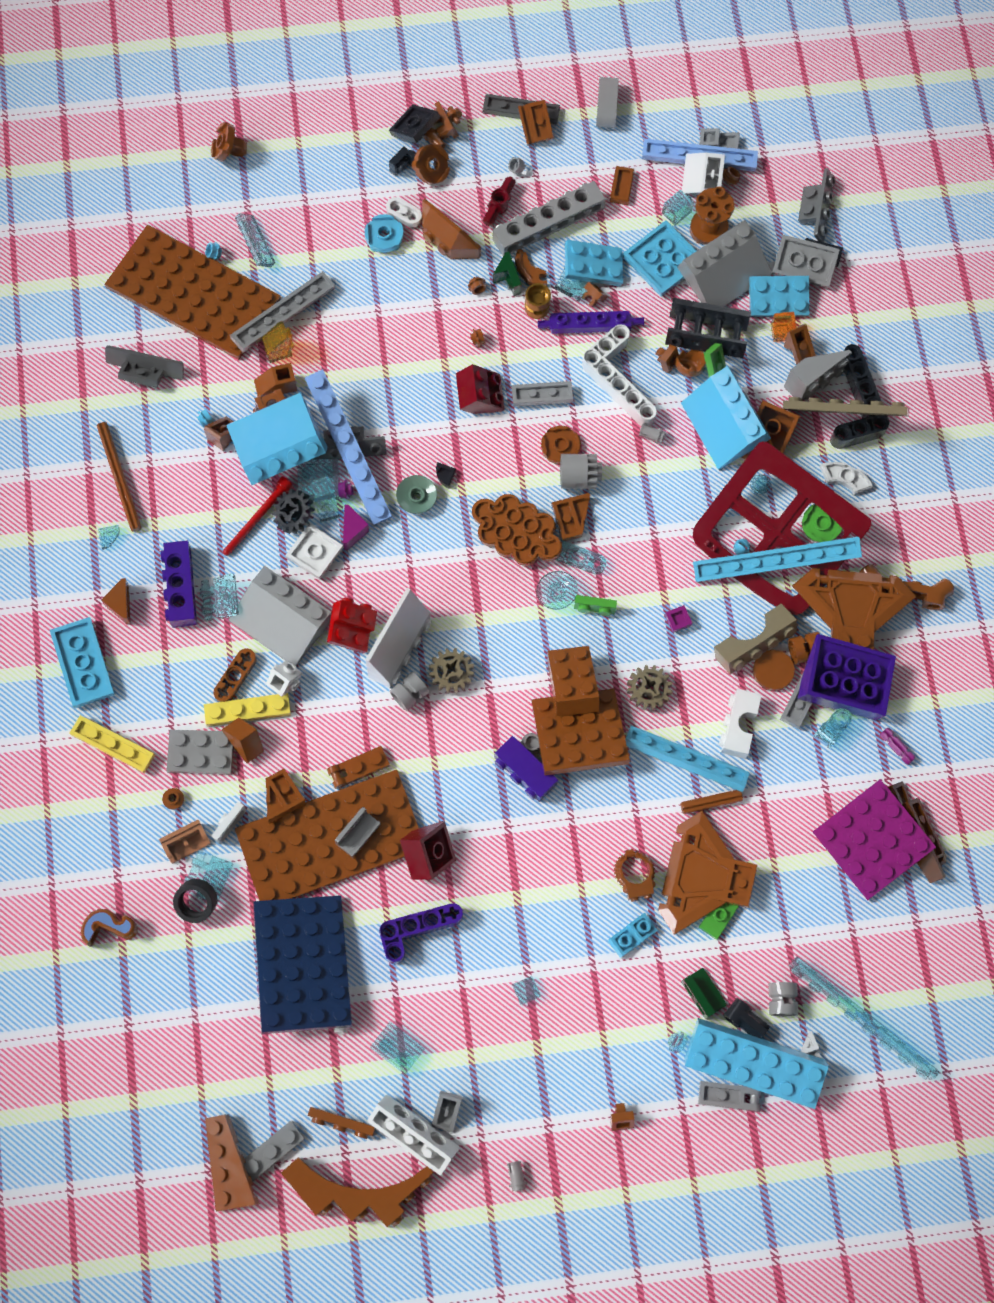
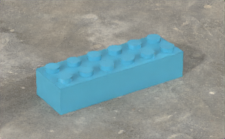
(756, 1063)

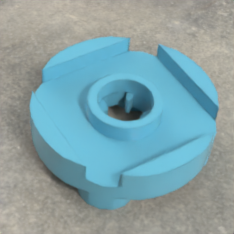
(388, 243)

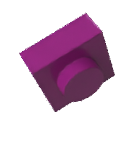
(678, 619)

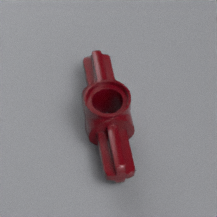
(498, 208)

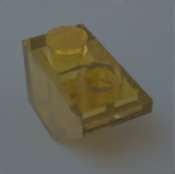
(278, 343)

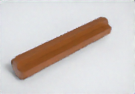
(711, 801)

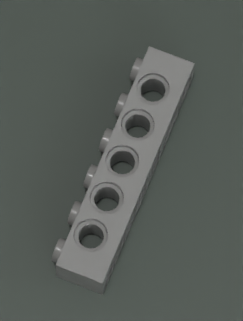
(544, 227)

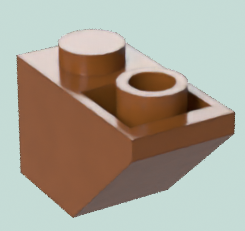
(276, 378)

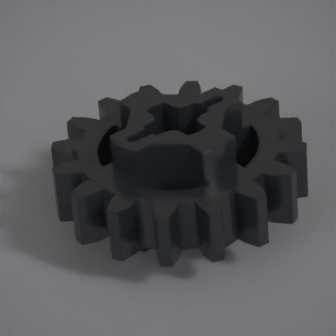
(293, 511)

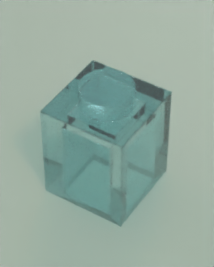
(677, 207)

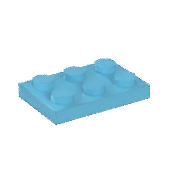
(593, 263)
(778, 295)

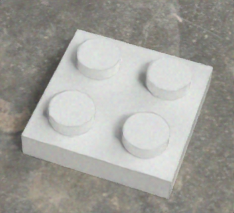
(314, 551)

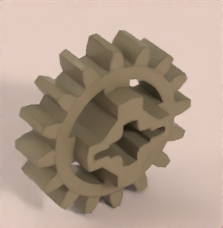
(444, 666)
(642, 692)

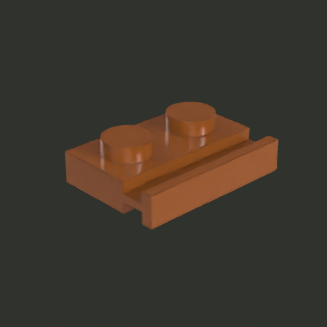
(535, 122)

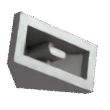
(446, 1111)

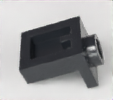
(401, 160)

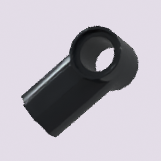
(741, 1016)

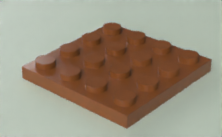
(580, 740)

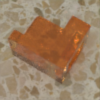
(781, 325)

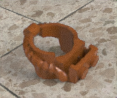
(640, 890)

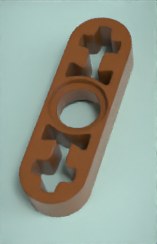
(221, 685)

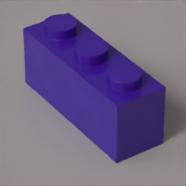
(524, 769)

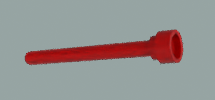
(283, 485)

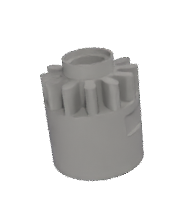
(579, 471)

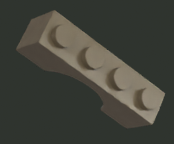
(736, 653)

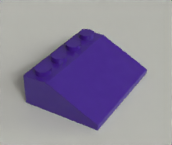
(847, 677)

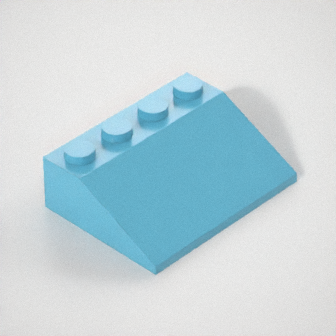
(724, 418)
(276, 438)

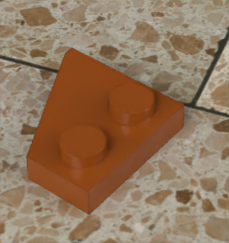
(571, 516)
(281, 796)

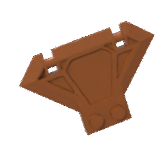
(853, 602)
(703, 876)

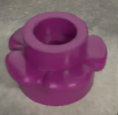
(345, 490)

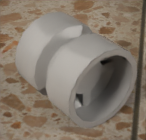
(409, 691)
(780, 991)

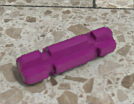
(897, 746)

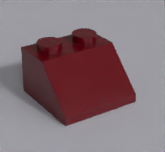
(428, 851)

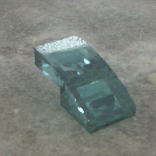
(324, 499)

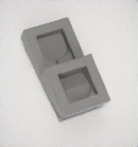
(714, 137)

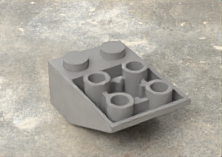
(815, 373)

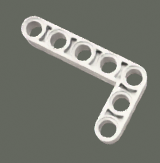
(615, 378)

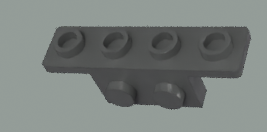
(816, 205)
(143, 367)
(369, 446)

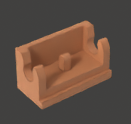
(185, 841)

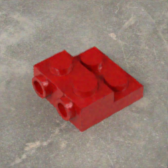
(351, 625)

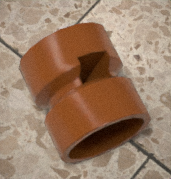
(798, 645)

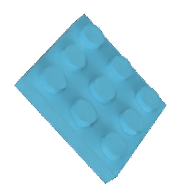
(658, 256)

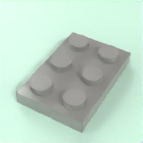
(806, 258)
(199, 752)

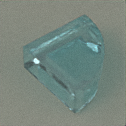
(108, 535)

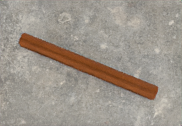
(119, 477)

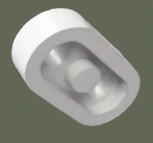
(404, 213)

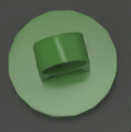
(819, 525)

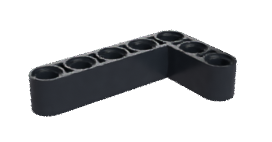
(868, 422)

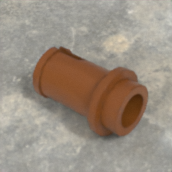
(433, 138)

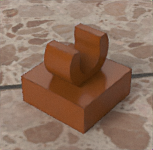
(595, 292)
(667, 357)
(621, 1119)

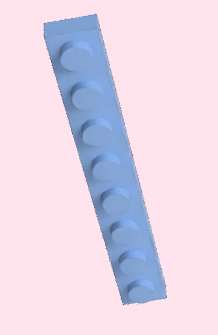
(348, 447)

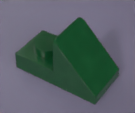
(507, 272)

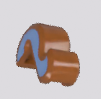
(107, 920)

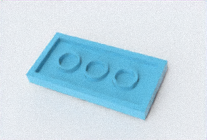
(82, 662)

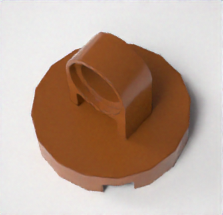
(227, 143)

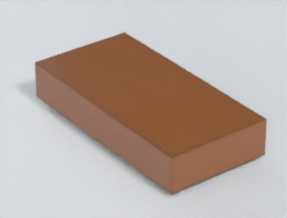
(622, 185)

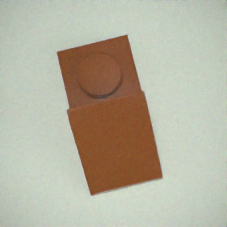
(800, 343)

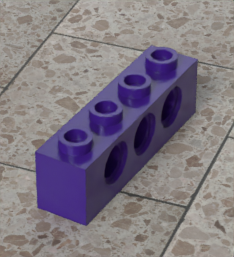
(186, 614)

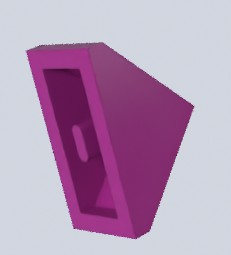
(354, 527)

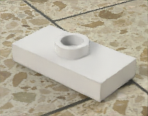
(228, 822)

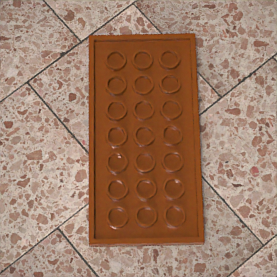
(189, 289)
(301, 850)

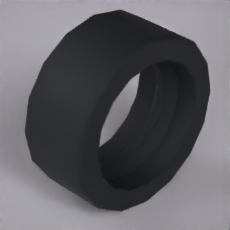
(185, 912)

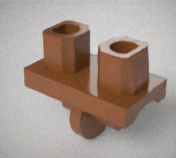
(447, 128)

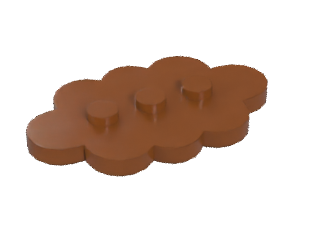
(516, 529)

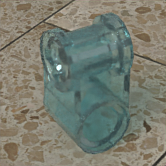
(831, 729)

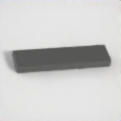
(508, 107)

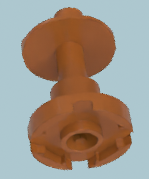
(713, 210)

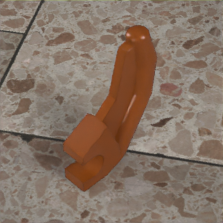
(528, 272)

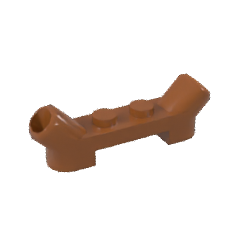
(932, 596)

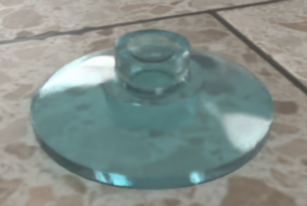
(555, 582)

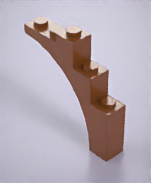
(385, 1202)

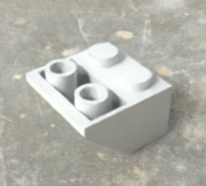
(702, 172)

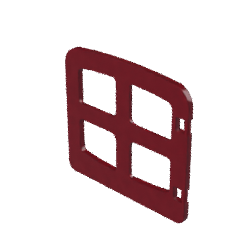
(777, 531)

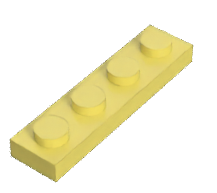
(247, 709)
(112, 744)

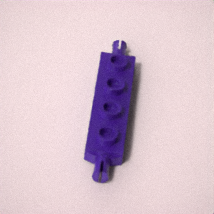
(588, 321)

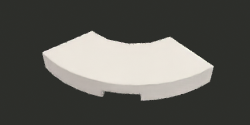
(846, 475)

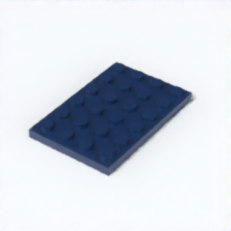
(301, 964)

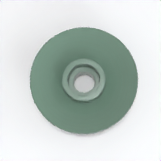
(414, 486)

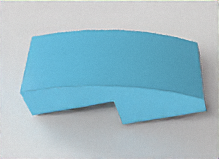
(632, 935)

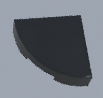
(445, 474)

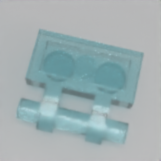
(225, 597)
(216, 872)

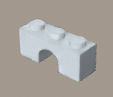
(743, 705)

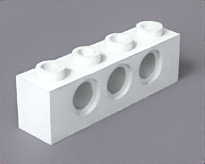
(413, 1134)

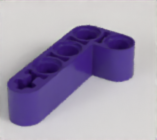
(422, 928)

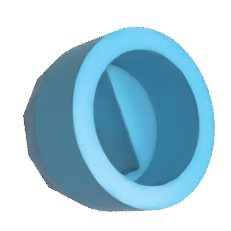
(740, 549)

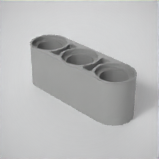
(607, 102)

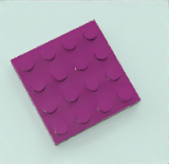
(874, 839)

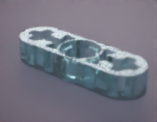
(581, 565)

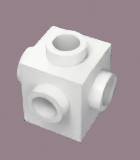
(284, 678)

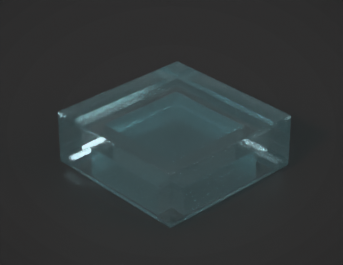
(526, 990)

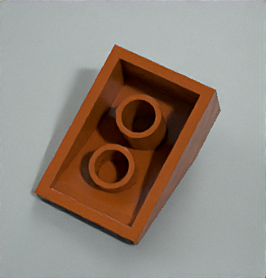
(779, 425)

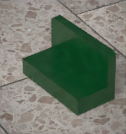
(703, 993)

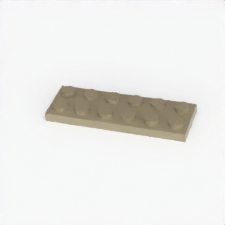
(838, 406)

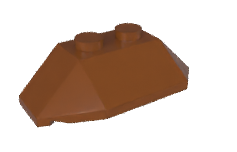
(447, 235)

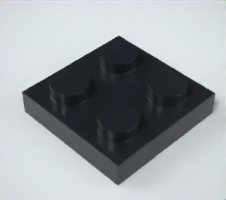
(414, 123)

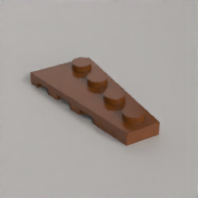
(229, 1177)

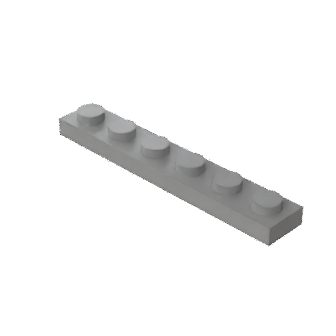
(282, 311)

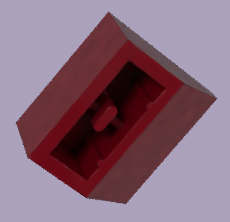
(479, 390)

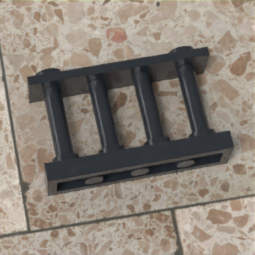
(707, 314)

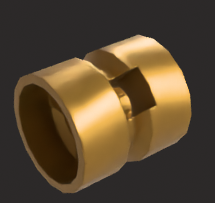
(537, 301)

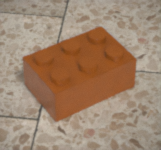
(573, 681)

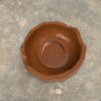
(691, 363)

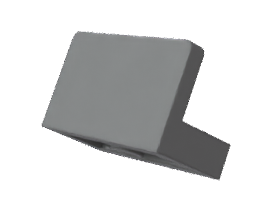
(357, 832)

